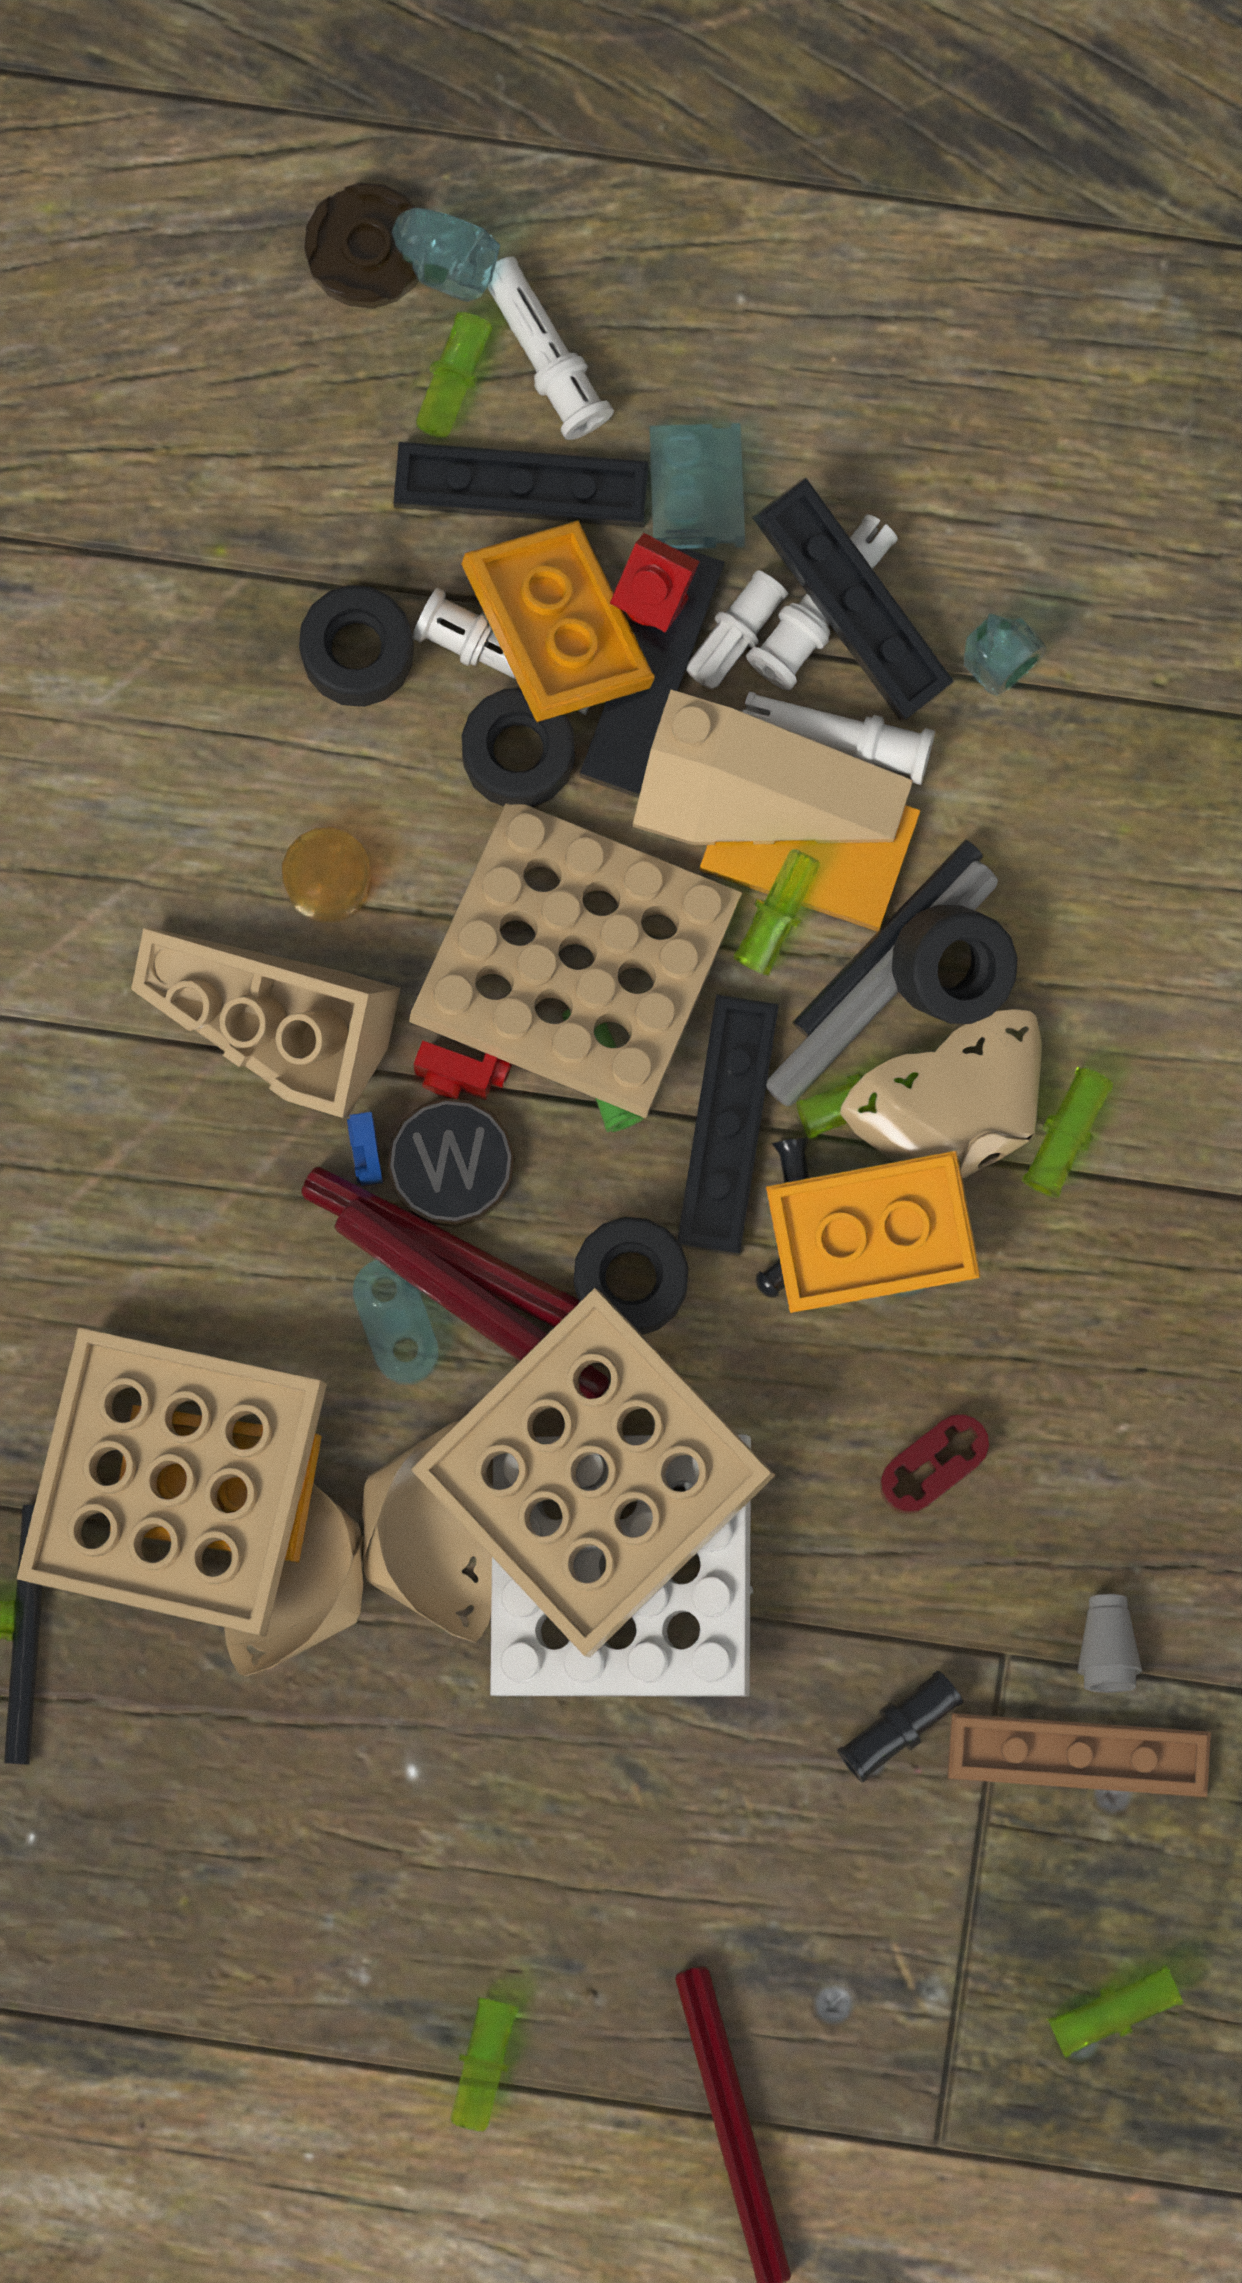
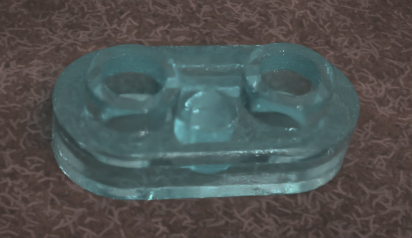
(395, 1321)

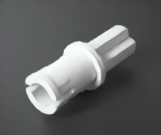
(736, 630)

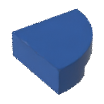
(365, 1148)

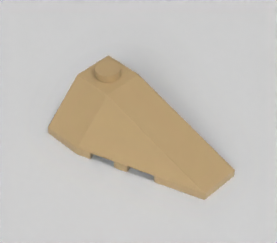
(747, 780)
(286, 1020)

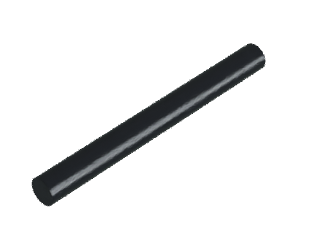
(885, 938)
(23, 1661)

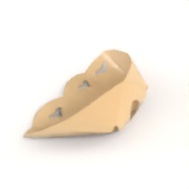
(959, 1099)
(419, 1548)
(312, 1596)

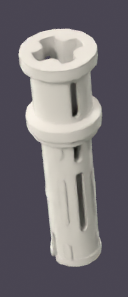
(558, 372)
(804, 625)
(471, 645)
(867, 740)

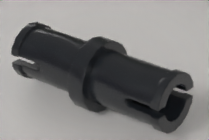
(900, 1726)

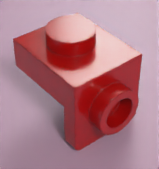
(654, 583)
(451, 1072)

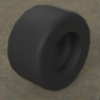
(361, 606)
(502, 785)
(987, 980)
(649, 1240)

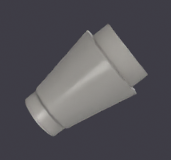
(1109, 1646)

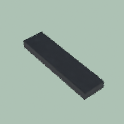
(520, 484)
(852, 599)
(630, 722)
(727, 1125)

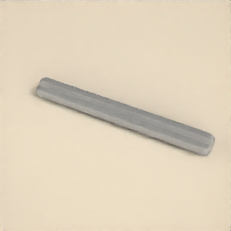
(864, 1001)

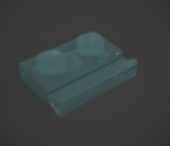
(697, 485)

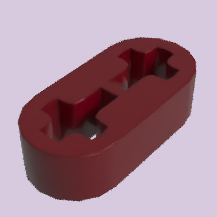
(923, 1452)

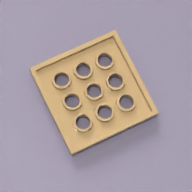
(594, 996)
(504, 1424)
(255, 1533)

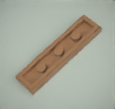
(1078, 1755)

